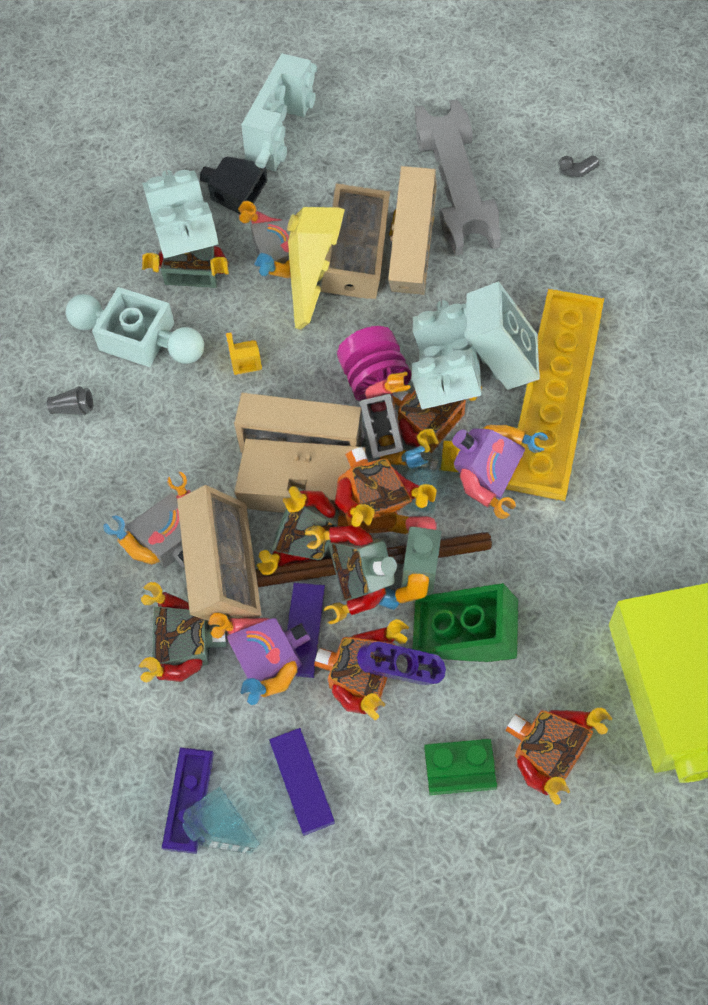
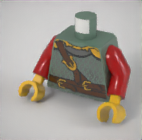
(191, 269)
(302, 513)
(360, 567)
(179, 638)

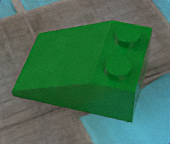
(468, 624)

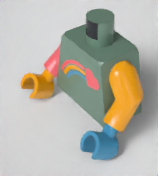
(419, 561)

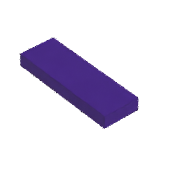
(307, 609)
(302, 781)
(189, 787)

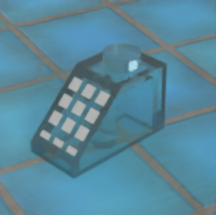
(425, 474)
(218, 824)

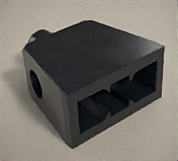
(234, 182)

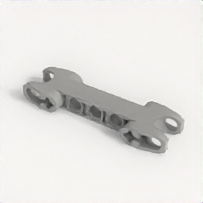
(468, 213)

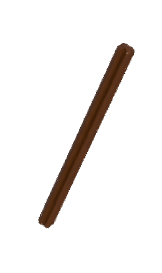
(325, 567)

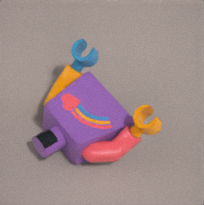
(489, 460)
(263, 652)

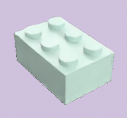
(502, 336)

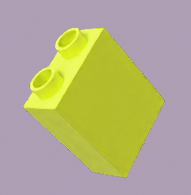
(666, 670)

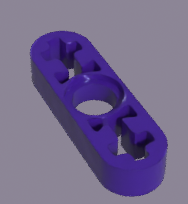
(389, 667)

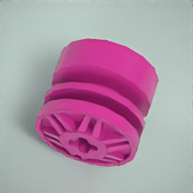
(370, 357)

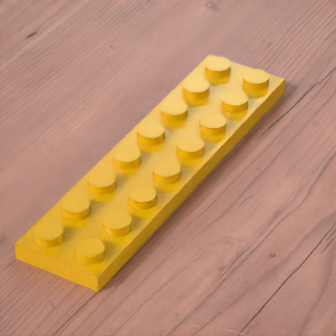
(557, 399)

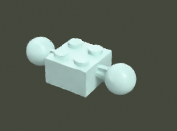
(134, 327)

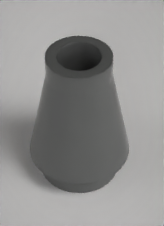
(75, 401)

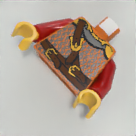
(428, 425)
(376, 490)
(350, 685)
(553, 746)

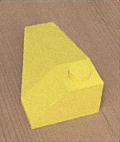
(309, 241)

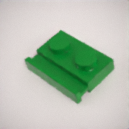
(460, 767)

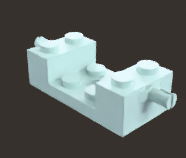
(284, 92)
(179, 213)
(446, 364)

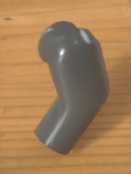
(580, 169)

